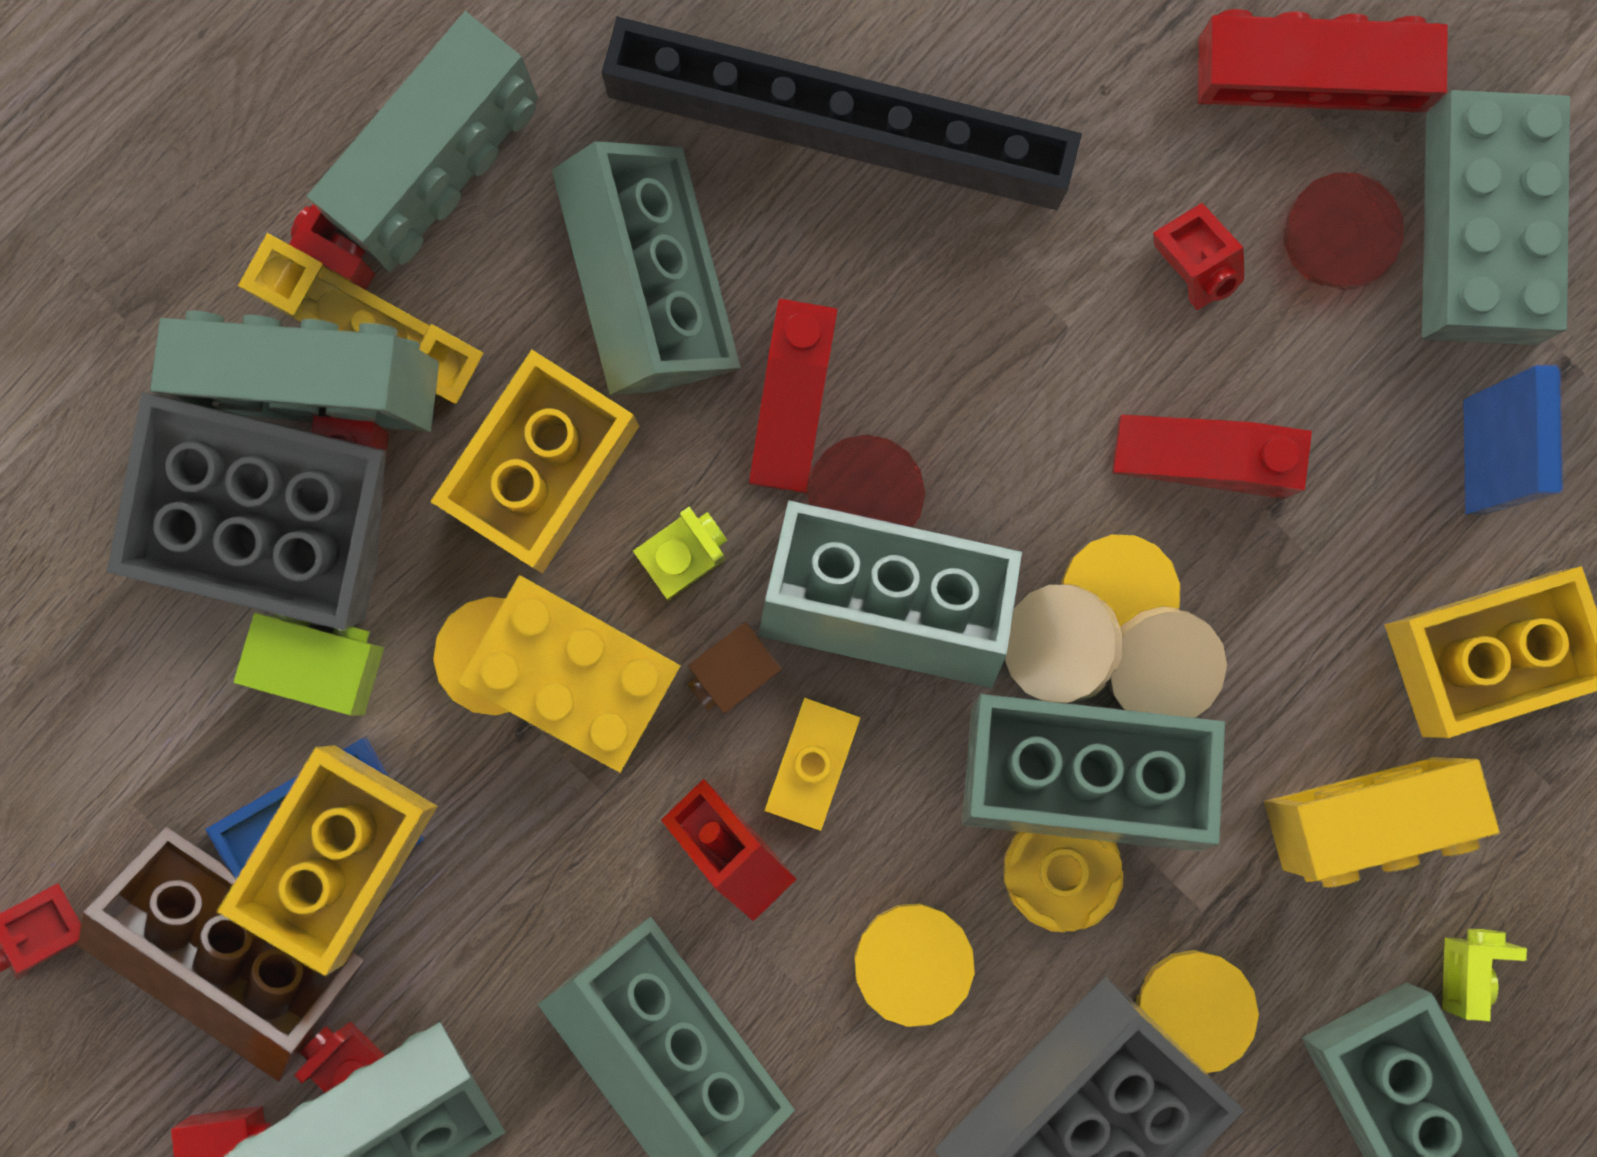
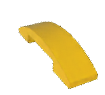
(308, 290)

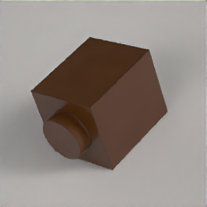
(732, 670)

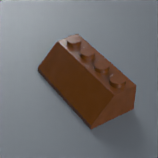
(168, 939)

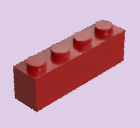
(1322, 62)

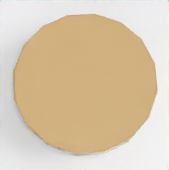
(1063, 644)
(1168, 664)

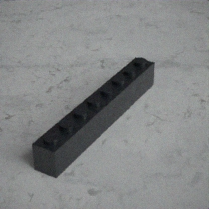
(839, 113)

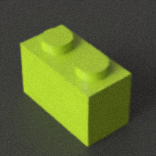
(310, 663)

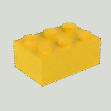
(536, 461)
(1498, 653)
(569, 674)
(1382, 820)
(327, 859)

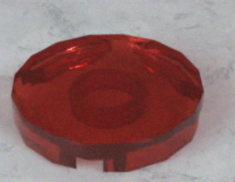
(1343, 231)
(869, 480)

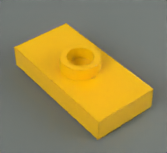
(812, 764)

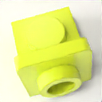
(682, 552)
(1468, 974)

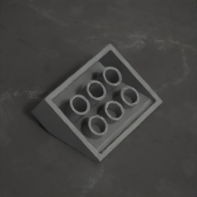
(250, 512)
(1099, 1089)

